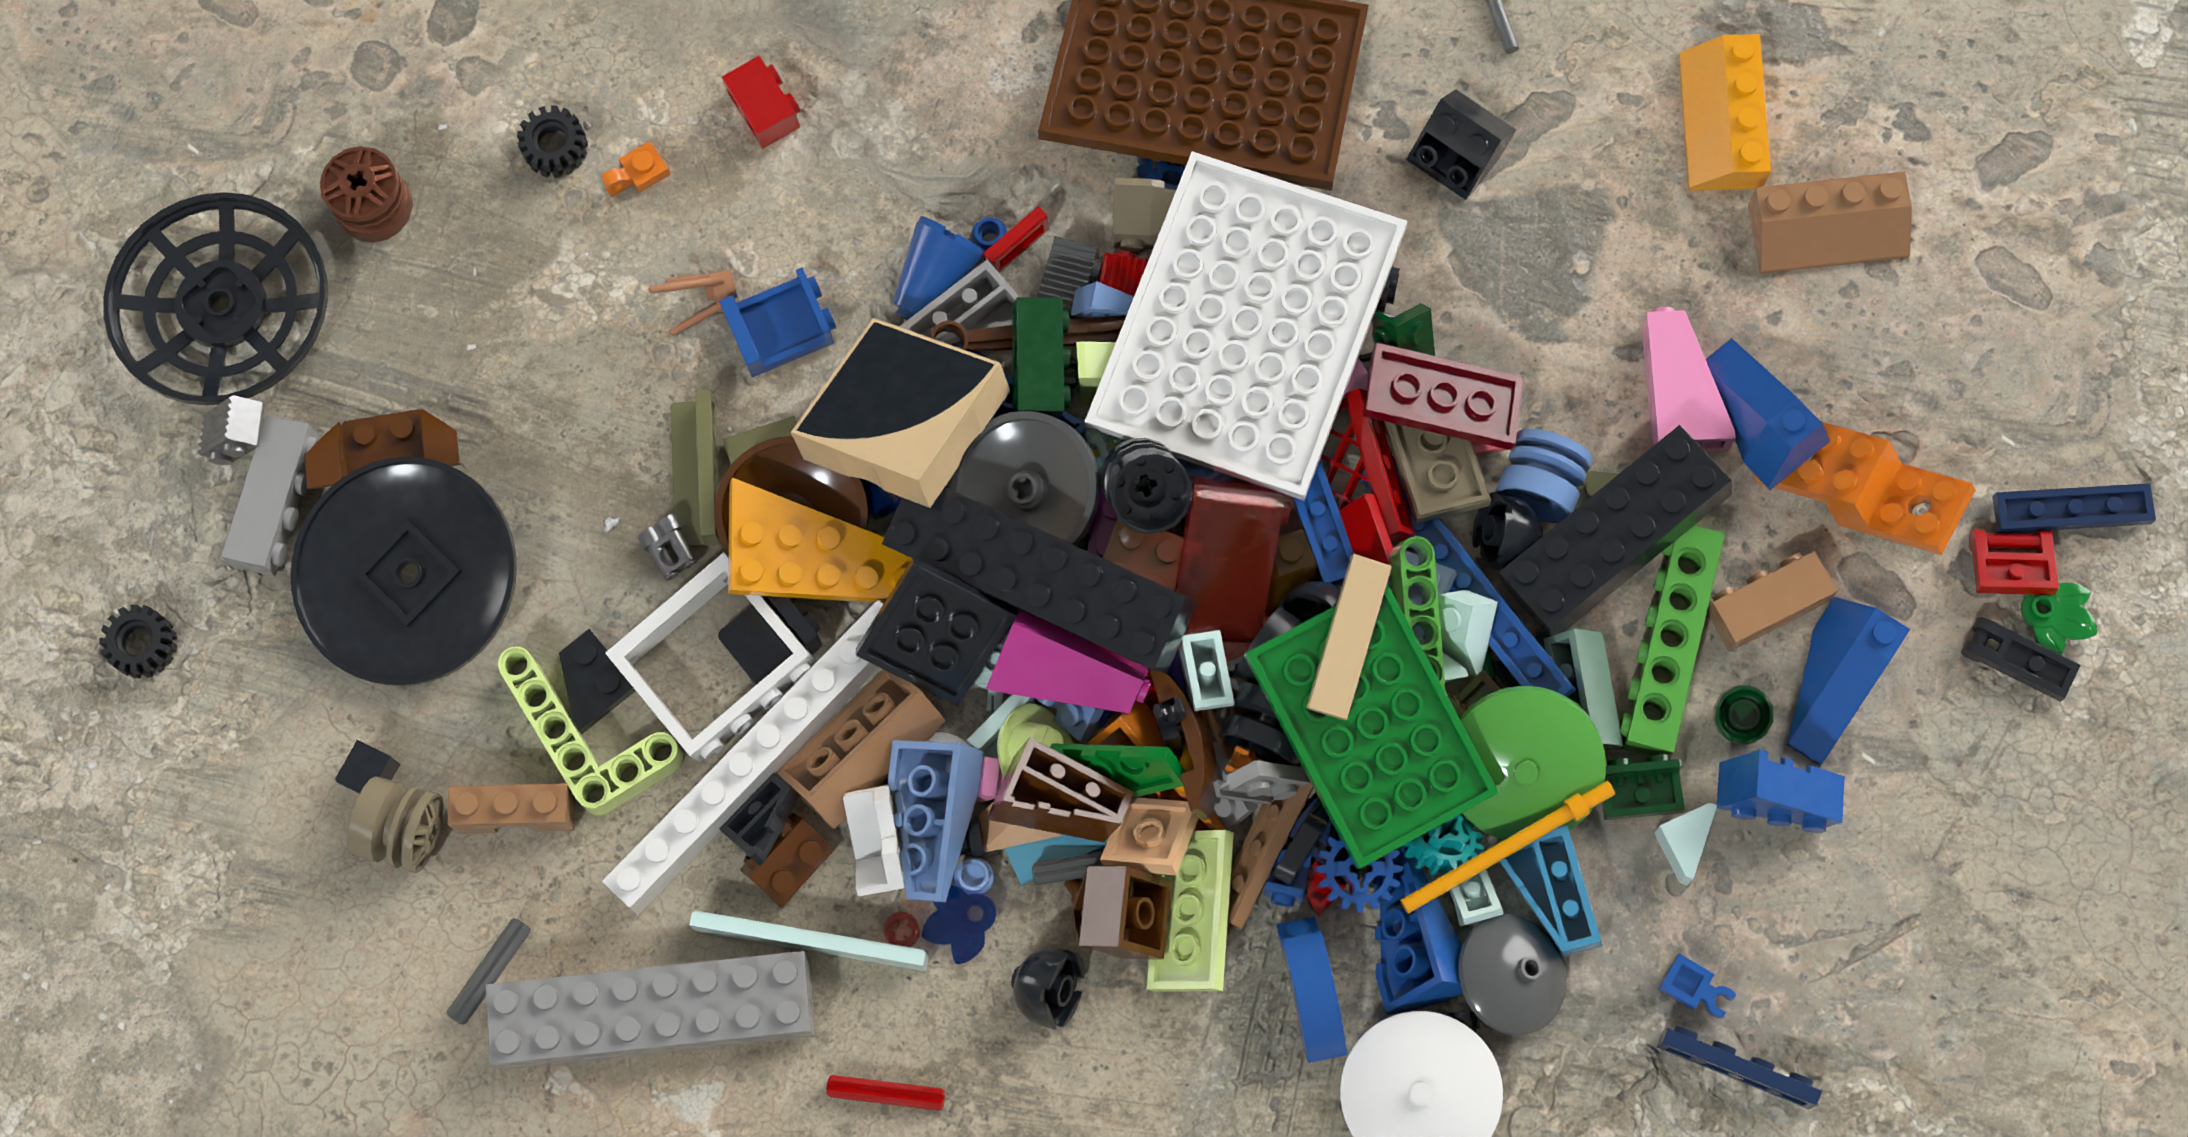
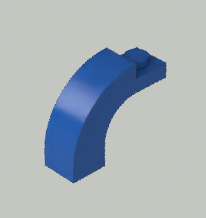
(1312, 989)

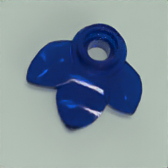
(954, 925)

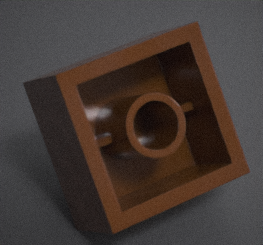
(1121, 911)

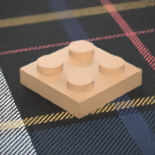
(1151, 836)

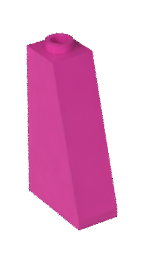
(1065, 668)

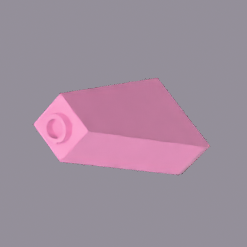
(1681, 383)

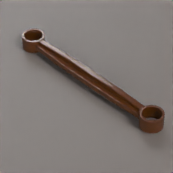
(1000, 337)

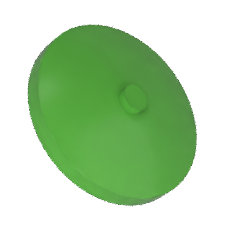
(1536, 753)

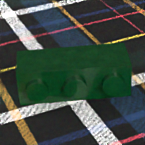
(1039, 356)

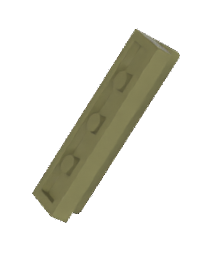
(695, 467)

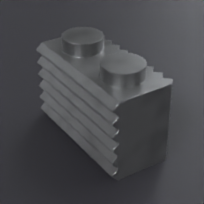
(231, 430)

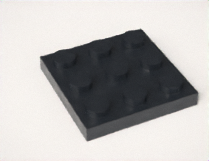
(935, 631)

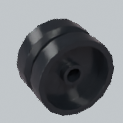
(1257, 728)

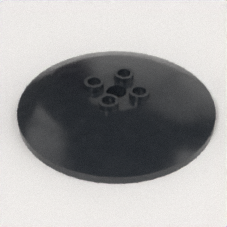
(353, 559)

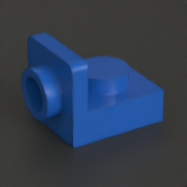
(1281, 893)

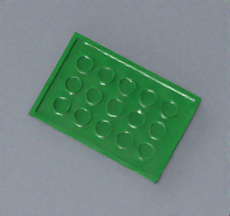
(1399, 755)

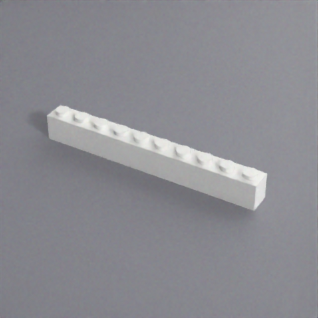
(743, 770)

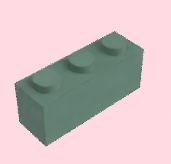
(1585, 664)

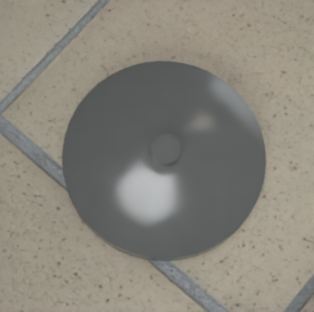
(1033, 472)

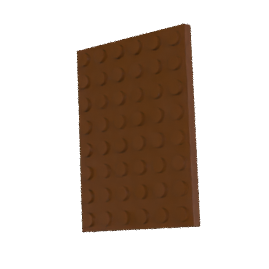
(1209, 78)

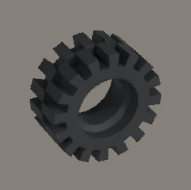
(543, 124)
(123, 626)

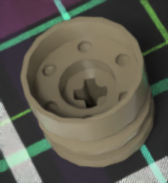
(395, 824)

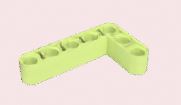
(572, 742)

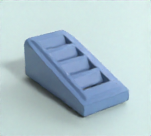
(1100, 301)

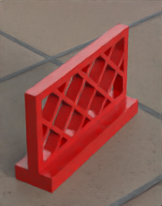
(1378, 464)

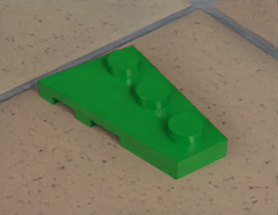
(1133, 767)

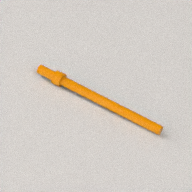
(1574, 808)

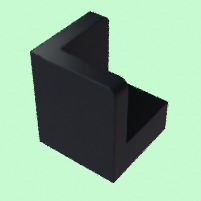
(363, 764)

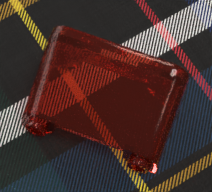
(1229, 556)

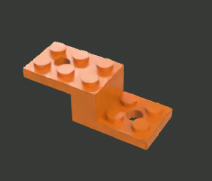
(1876, 493)

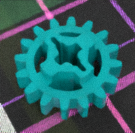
(1446, 846)

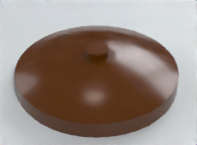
(780, 469)

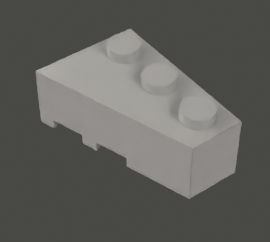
(975, 302)

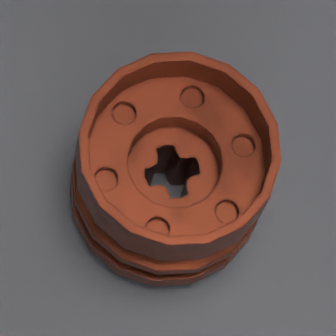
(366, 194)

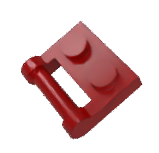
(2014, 571)

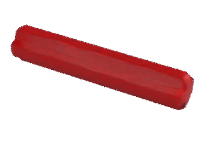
(885, 1092)

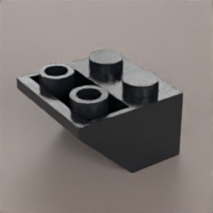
(1460, 143)

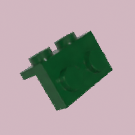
(1408, 330)
(1644, 788)

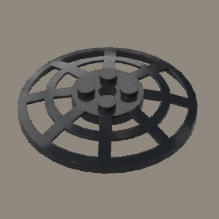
(206, 284)

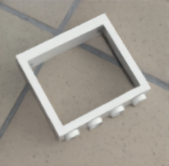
(668, 618)

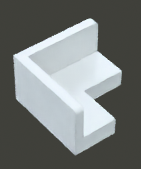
(874, 840)

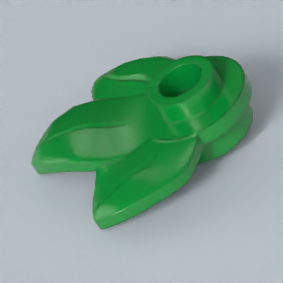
(2064, 618)

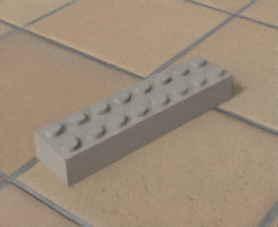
(650, 1010)

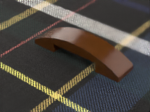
(1199, 781)

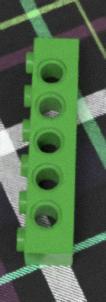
(1659, 737)

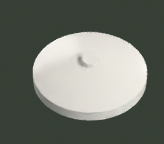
(1421, 1080)

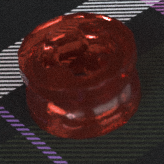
(912, 925)

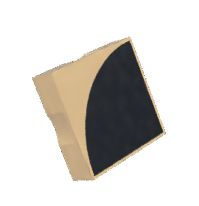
(901, 411)

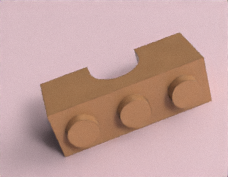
(521, 805)

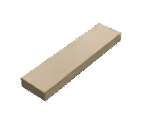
(1348, 637)

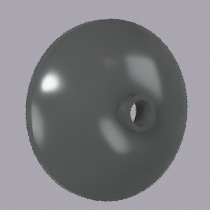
(1496, 979)

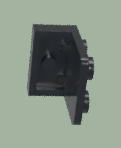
(756, 643)

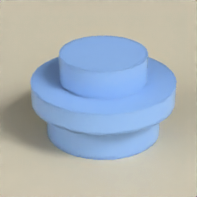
(974, 876)

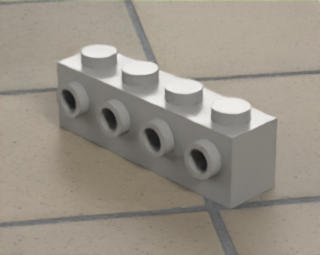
(270, 497)

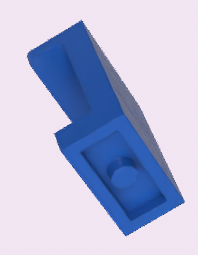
(779, 324)

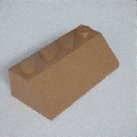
(1831, 222)
(857, 744)

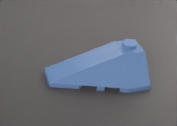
(934, 803)

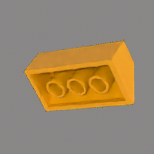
(1725, 114)

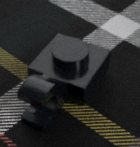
(1169, 724)

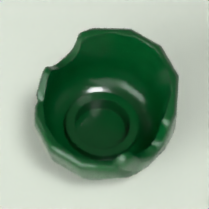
(1743, 714)

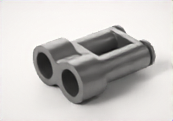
(660, 535)

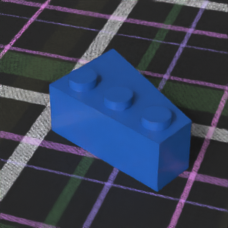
(1780, 792)

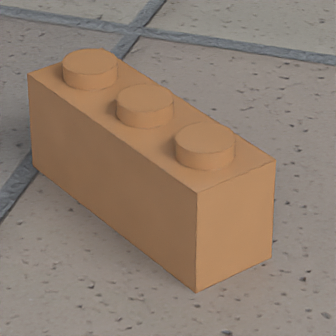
(1771, 599)

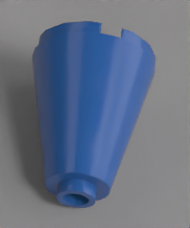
(932, 266)

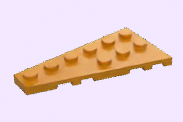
(803, 553)

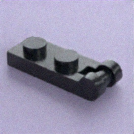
(2021, 659)

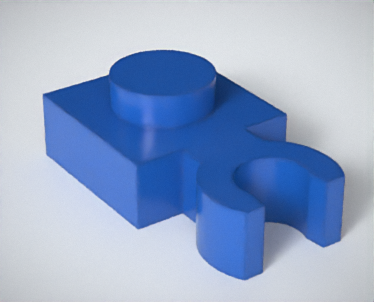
(1689, 984)

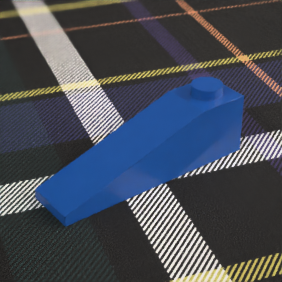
(1843, 664)
(1416, 948)

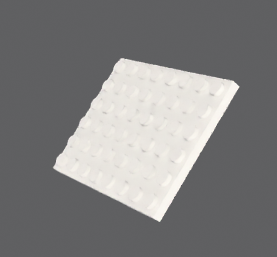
(1247, 324)

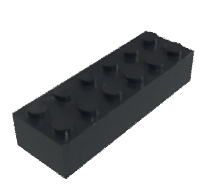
(1616, 532)

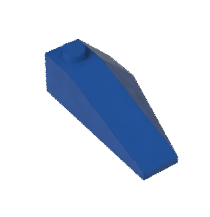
(1769, 421)

